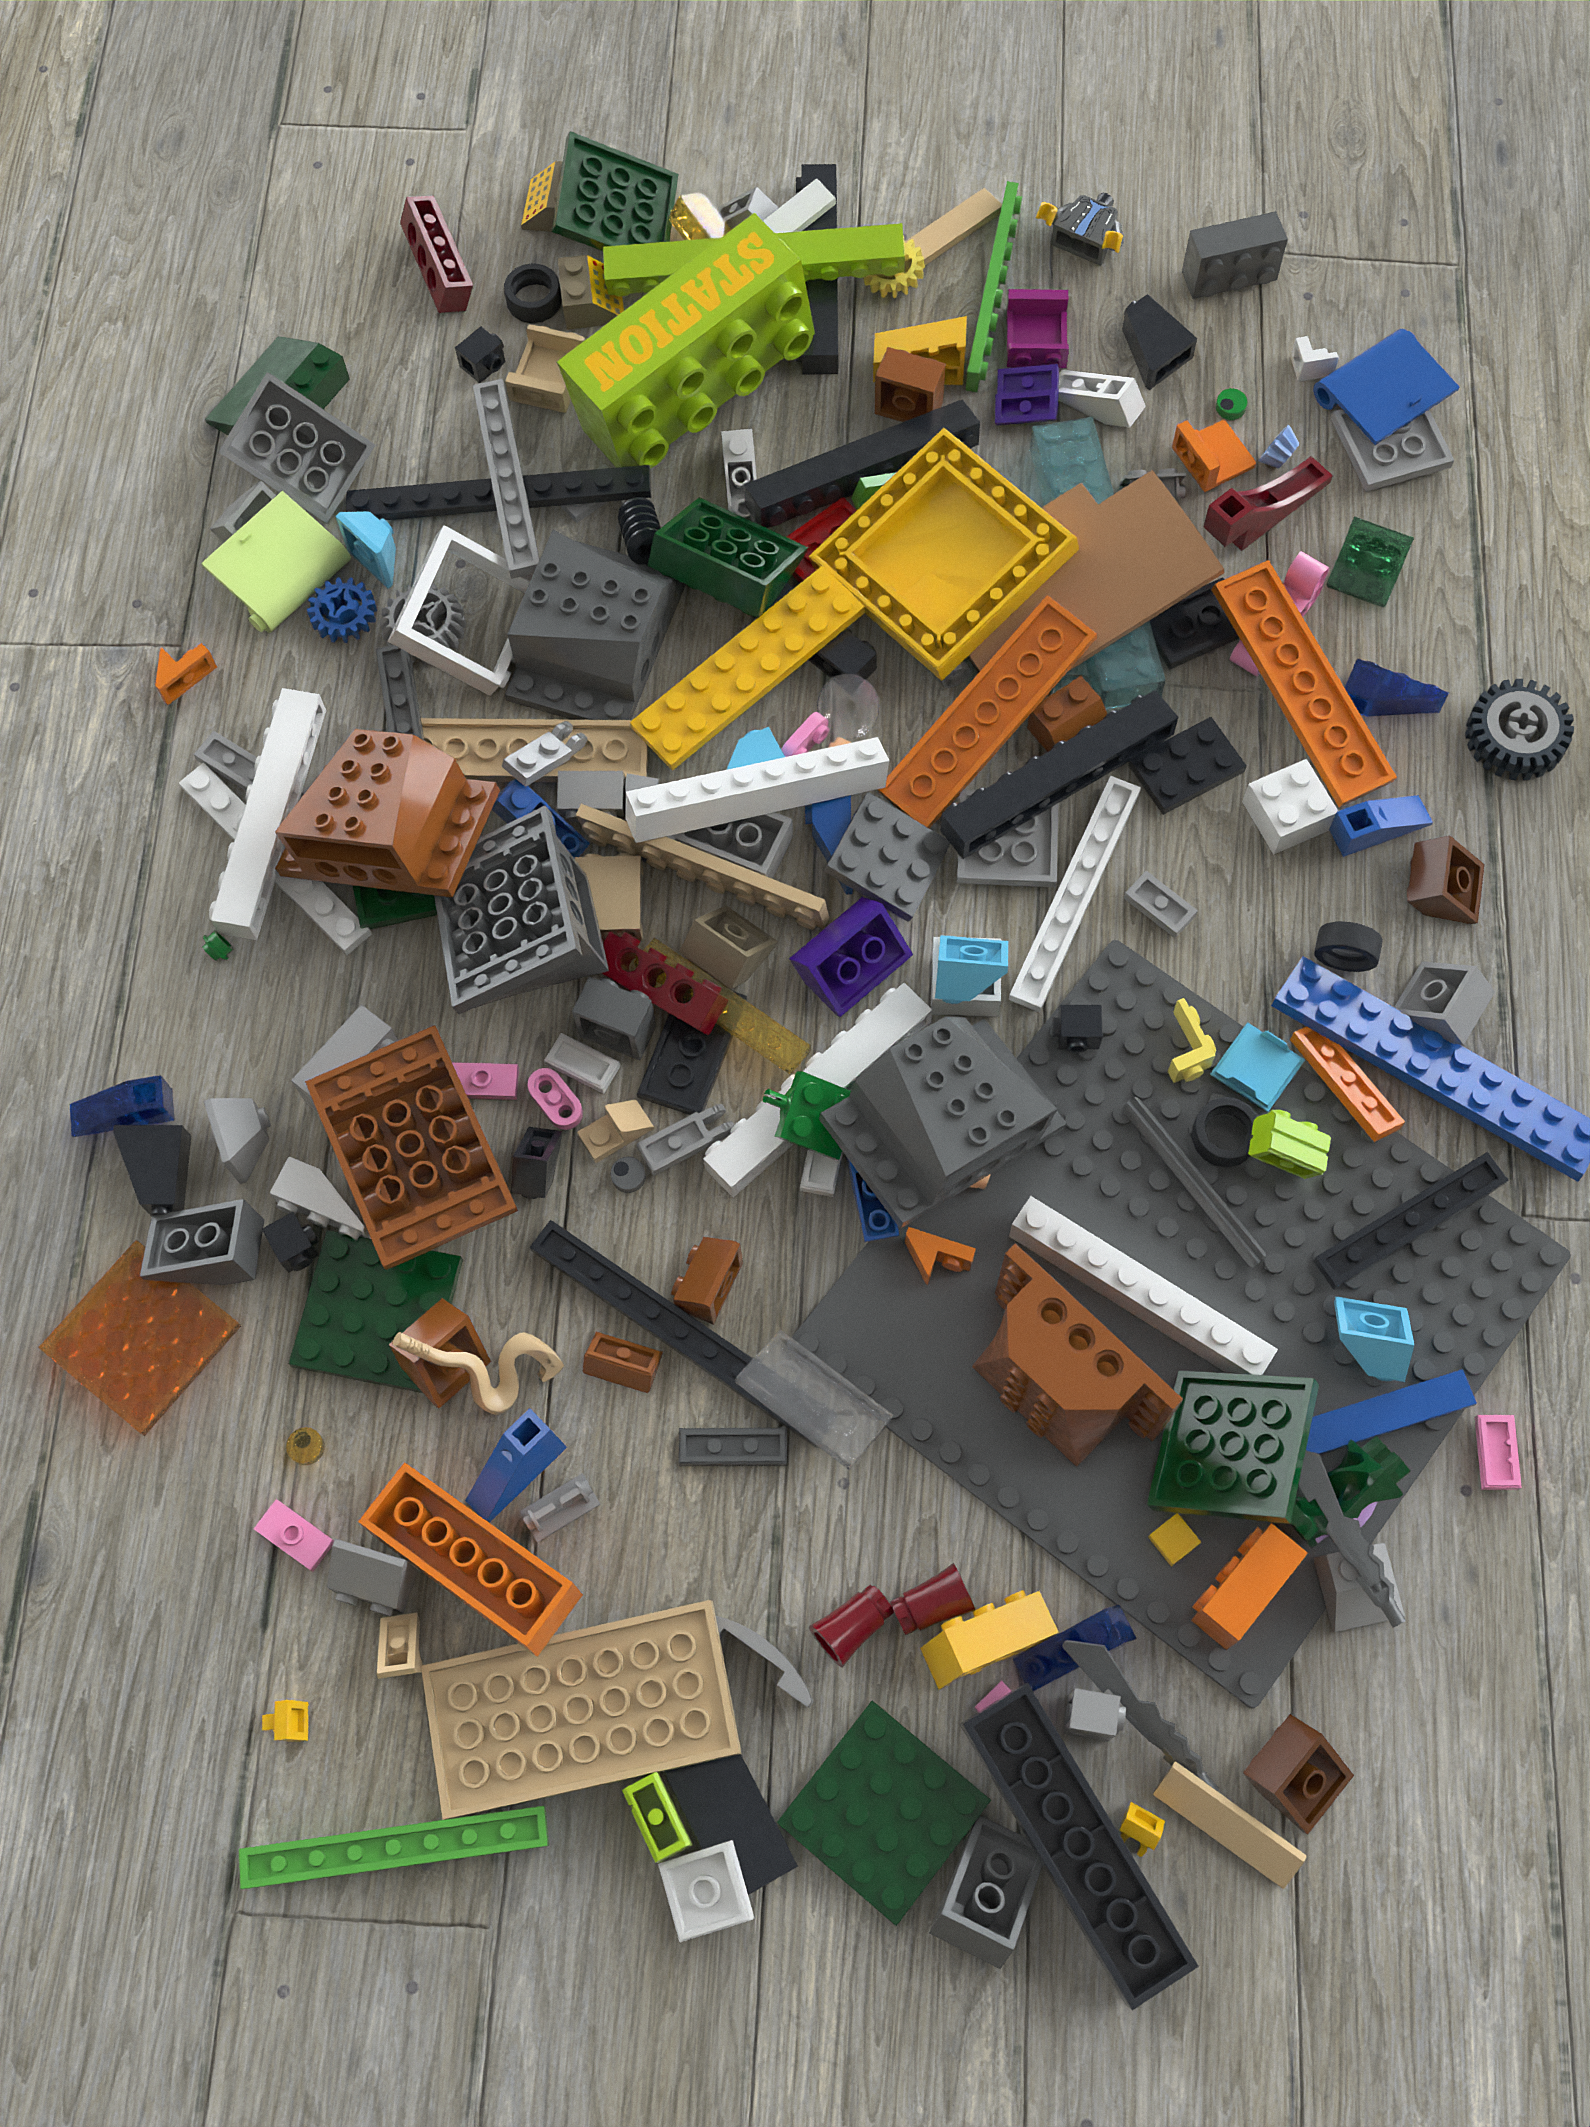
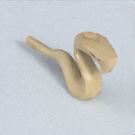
(491, 1399)

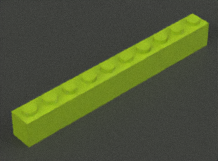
(823, 255)

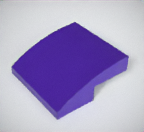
(1027, 394)

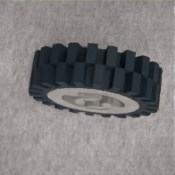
(1527, 711)

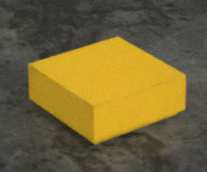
(1174, 1539)

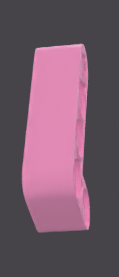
(1304, 584)

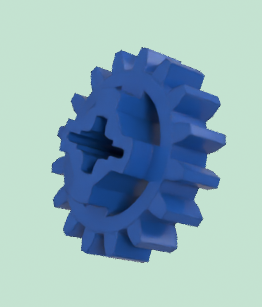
(342, 610)

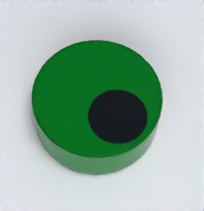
(1231, 404)

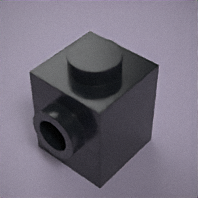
(480, 354)
(1078, 1027)
(292, 1242)

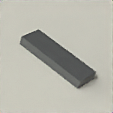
(733, 1446)

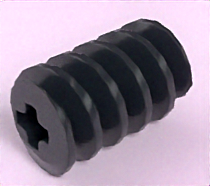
(638, 524)

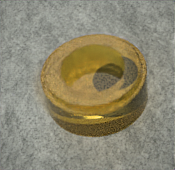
(305, 1446)

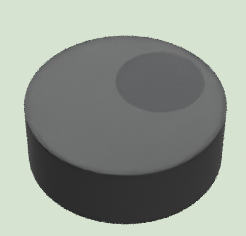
(628, 1174)

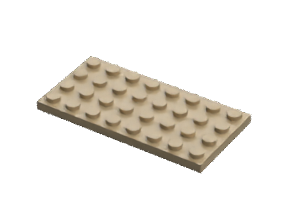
(582, 1712)

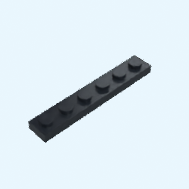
(1410, 1220)

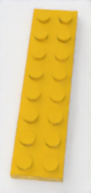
(747, 667)

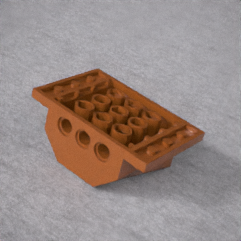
(387, 817)
(410, 1147)
(1066, 1366)

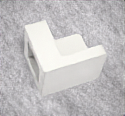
(1311, 363)

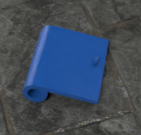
(1386, 385)

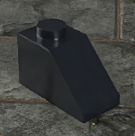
(535, 1162)

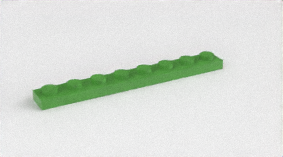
(992, 294)
(393, 1847)

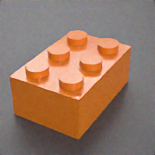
(1247, 1585)

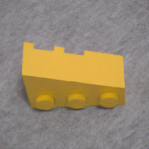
(935, 340)
(988, 1637)

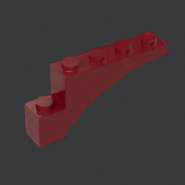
(1249, 514)

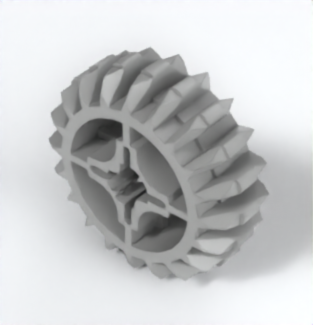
(436, 608)

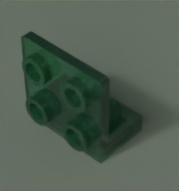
(1369, 562)

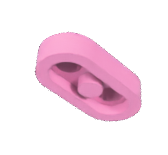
(812, 731)
(556, 1100)

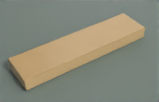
(957, 224)
(1229, 1825)

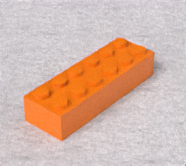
(471, 1559)

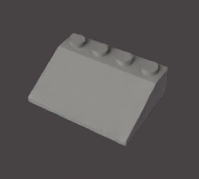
(296, 447)

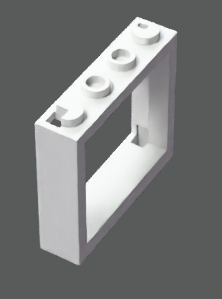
(430, 650)

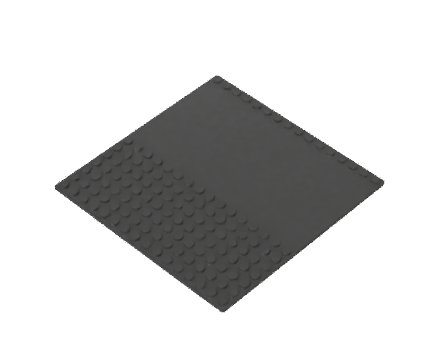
(916, 1342)

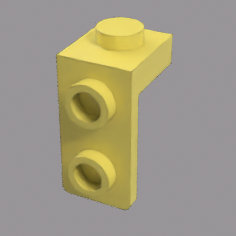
(1191, 1065)

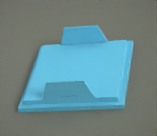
(1258, 1066)

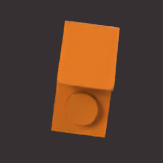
(177, 677)
(929, 1248)

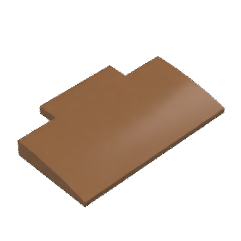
(1130, 564)

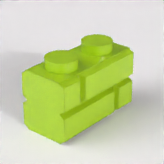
(1289, 1144)
(657, 1817)

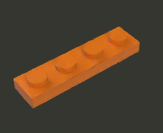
(1348, 1083)

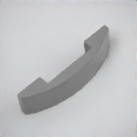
(791, 1679)

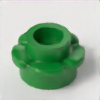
(217, 946)

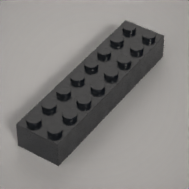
(1079, 1846)

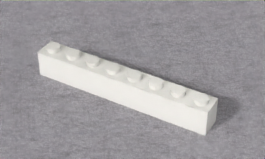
(756, 789)
(271, 797)
(851, 1053)
(1140, 1291)

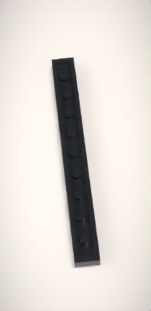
(478, 494)
(647, 1310)

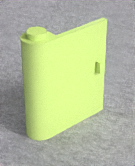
(277, 561)

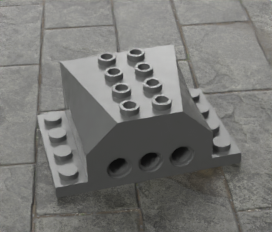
(588, 631)
(518, 917)
(939, 1116)

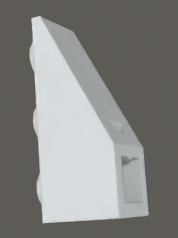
(739, 468)
(308, 1191)

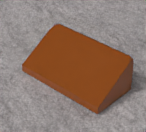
(621, 1362)

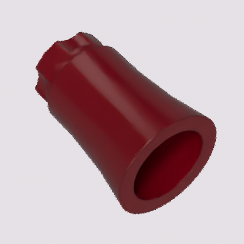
(933, 1601)
(851, 1624)

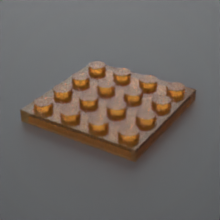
(139, 1340)

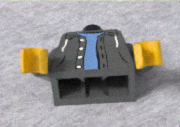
(1085, 227)

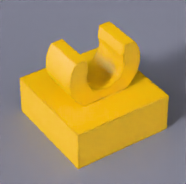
(288, 1721)
(1142, 1827)

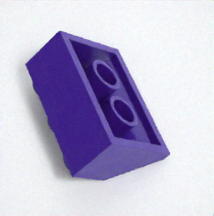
(852, 955)

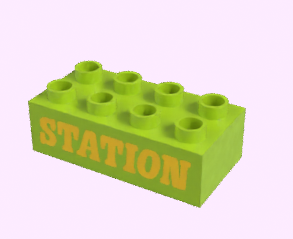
(690, 345)

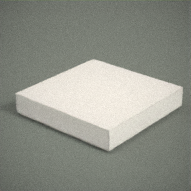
(706, 1891)

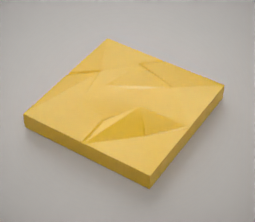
(945, 553)

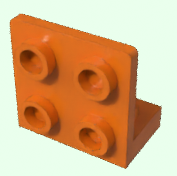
(1212, 453)

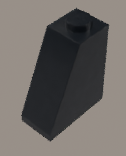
(1156, 340)
(156, 1164)

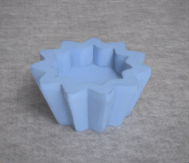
(1280, 448)

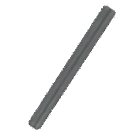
(1194, 1182)

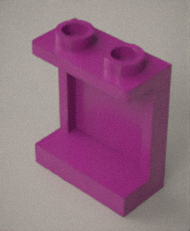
(1037, 327)

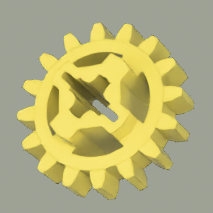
(901, 281)

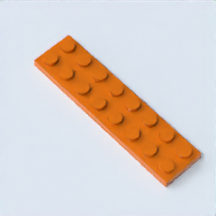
(1304, 683)
(987, 712)

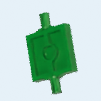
(801, 1113)

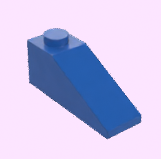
(829, 823)

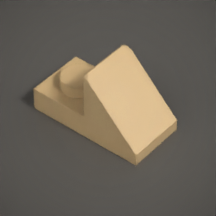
(618, 1128)
(399, 1646)

